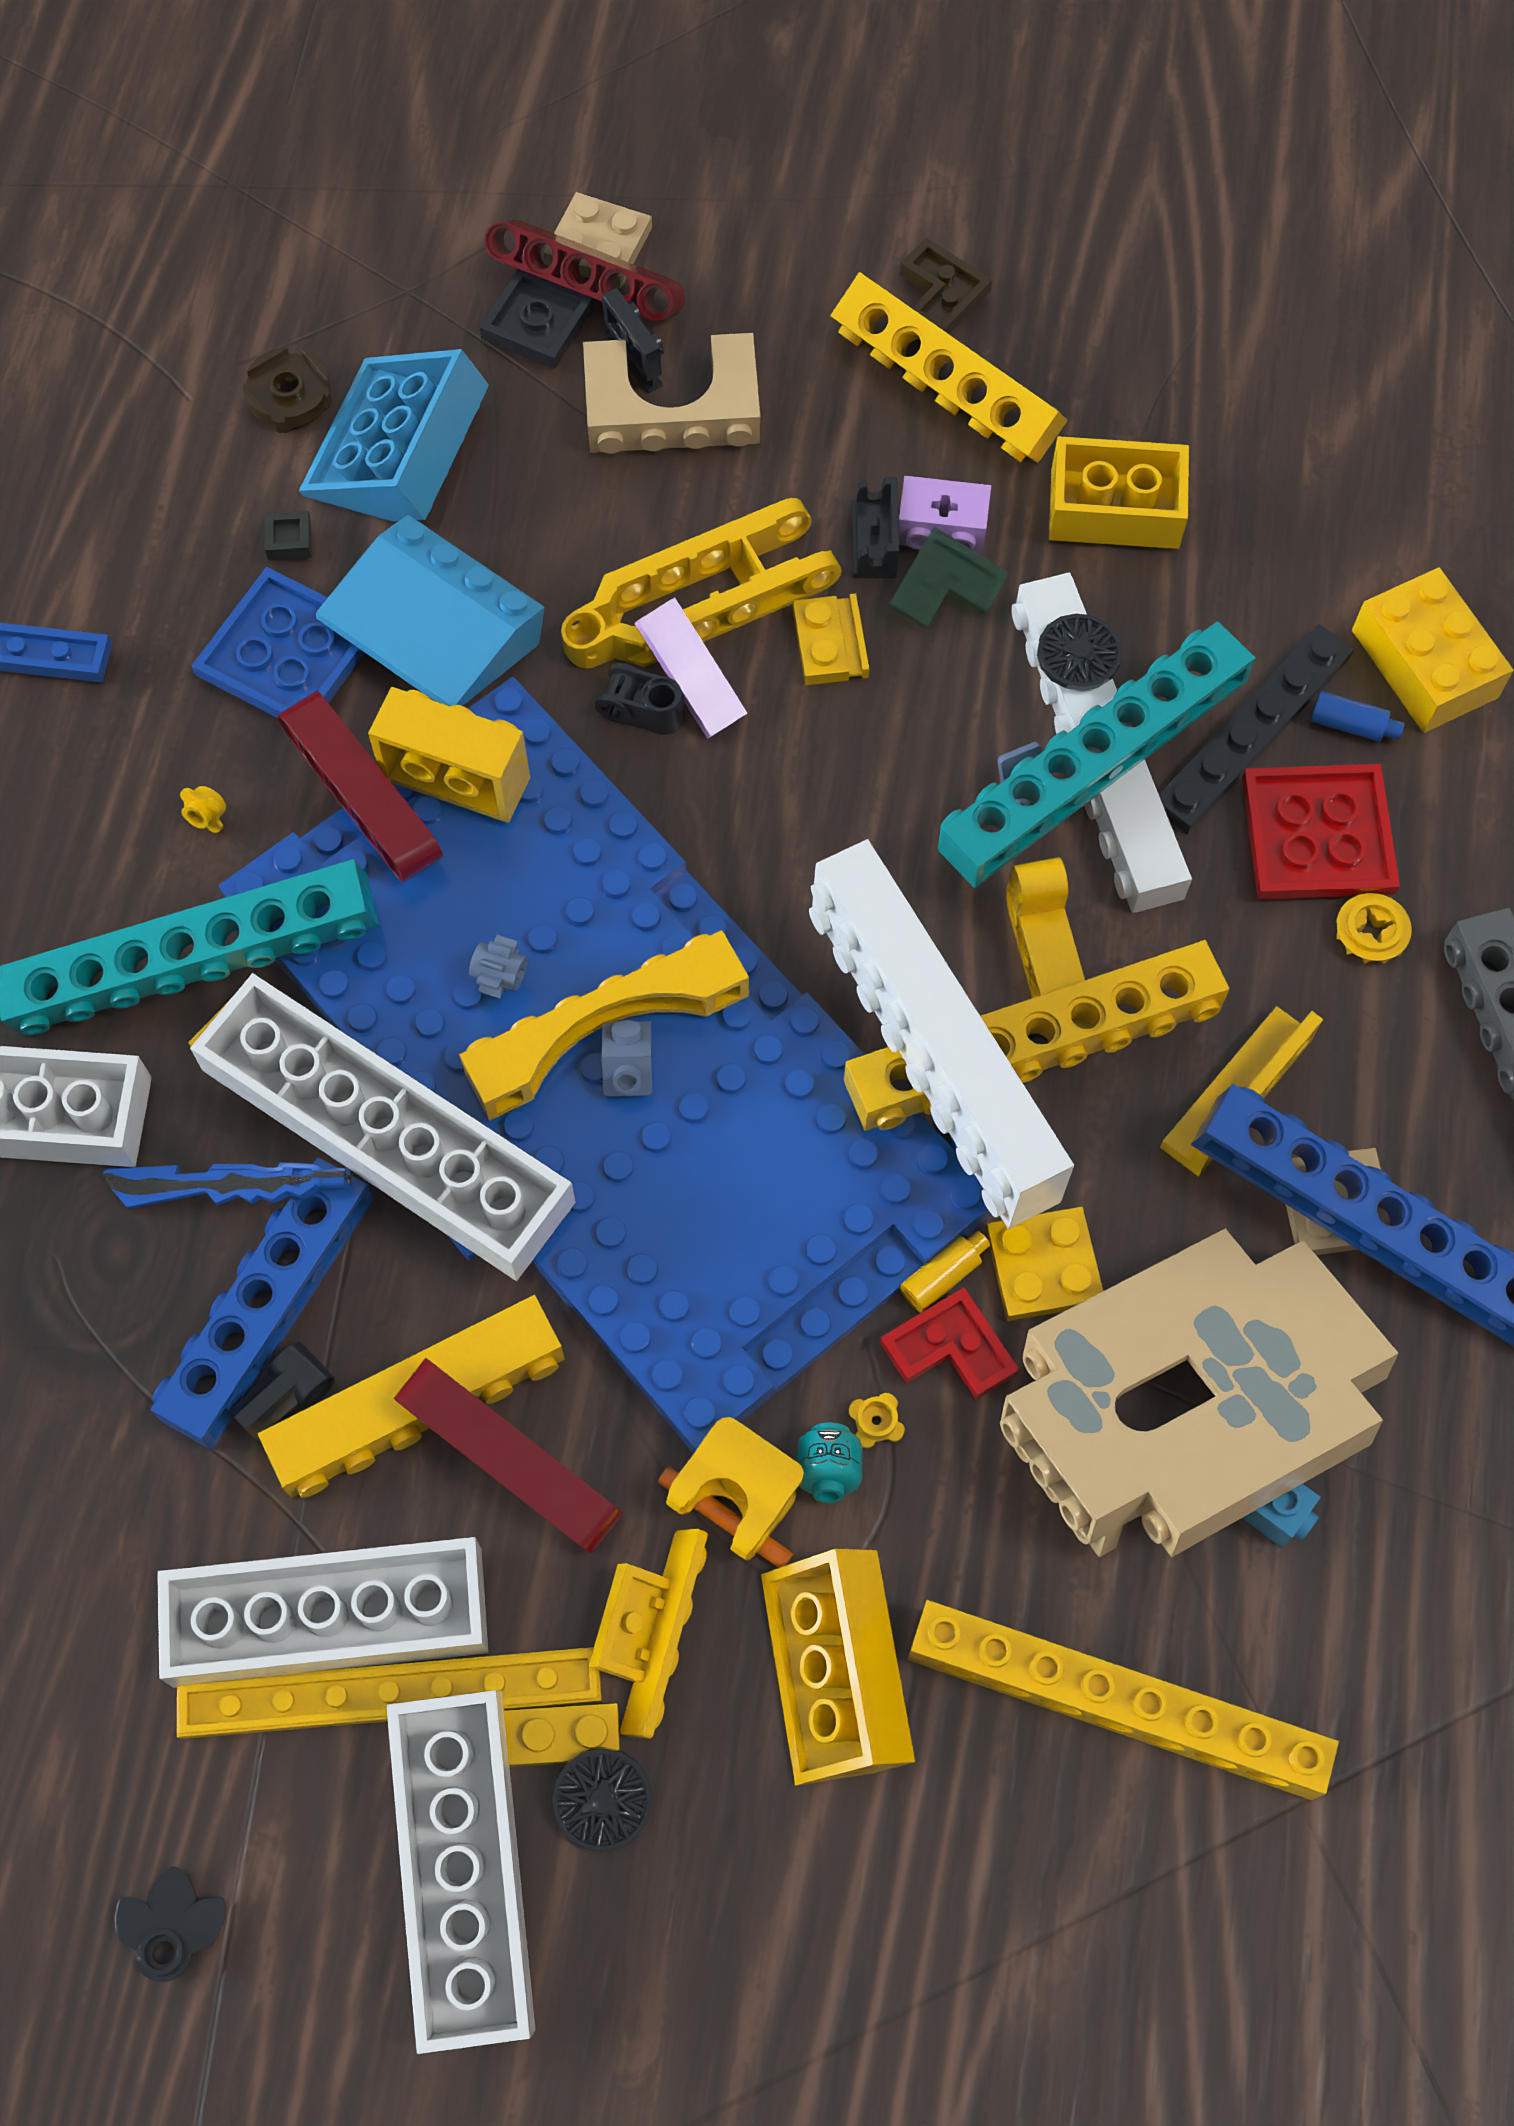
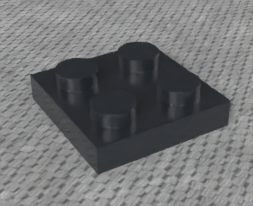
(536, 318)

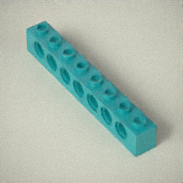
(982, 853)
(162, 940)

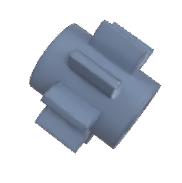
(498, 966)

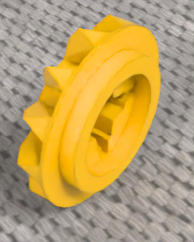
(1382, 913)

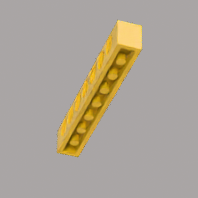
(1186, 970)
(1124, 1701)

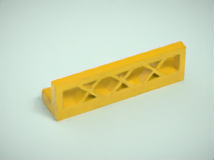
(1255, 1066)

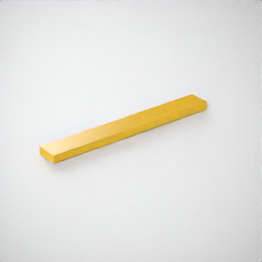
(364, 1692)

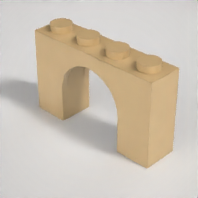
(626, 422)

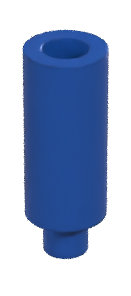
(1355, 717)

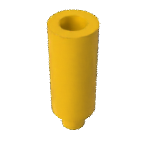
(944, 1271)

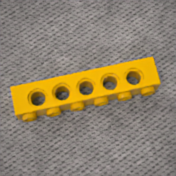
(868, 302)

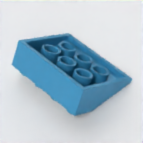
(397, 434)
(432, 614)

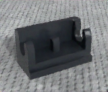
(875, 531)

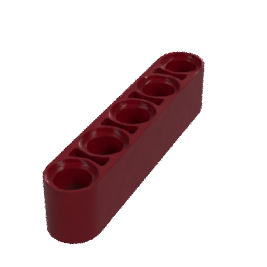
(565, 267)
(360, 786)
(508, 1455)

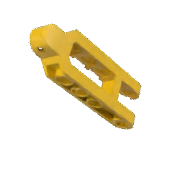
(735, 546)

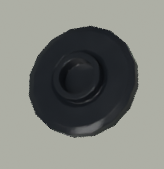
(1079, 652)
(602, 1799)

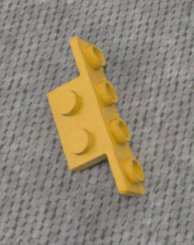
(645, 1626)

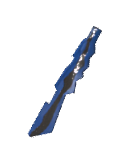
(223, 1182)

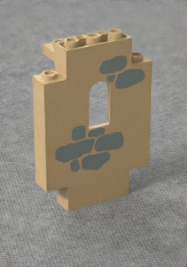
(1268, 1341)

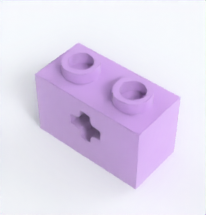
(950, 506)

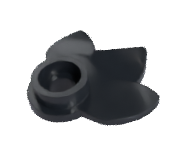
(172, 1917)

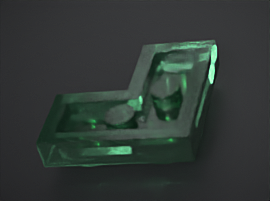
(941, 568)

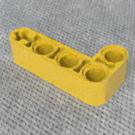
(1042, 931)

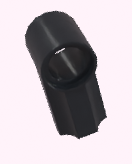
(292, 1383)

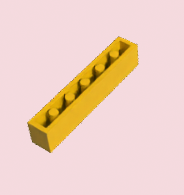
(366, 1420)

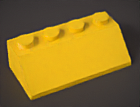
(837, 1666)

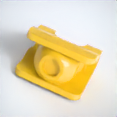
(745, 1470)

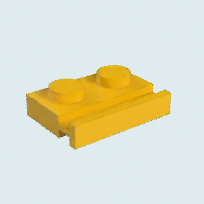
(830, 639)

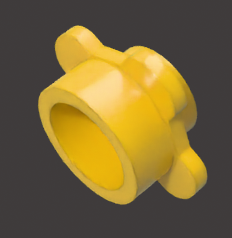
(203, 808)
(883, 1407)

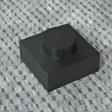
(288, 535)

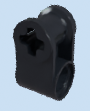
(633, 700)

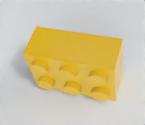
(1119, 492)
(1431, 650)
(450, 753)

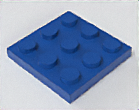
(276, 648)

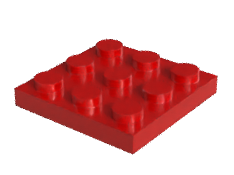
(1319, 831)

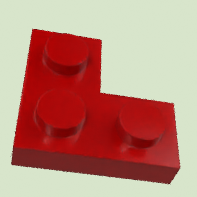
(954, 1332)

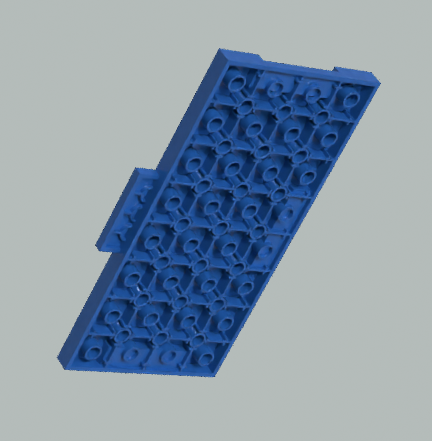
(730, 1209)

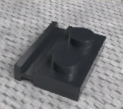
(642, 346)

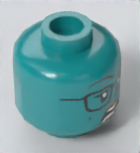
(830, 1462)

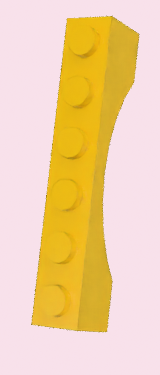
(692, 981)

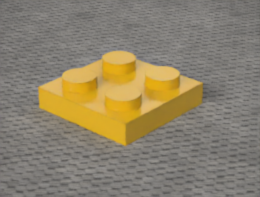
(1044, 1263)

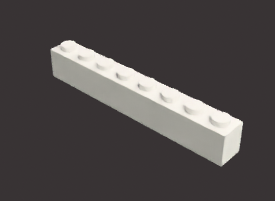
(1130, 810)

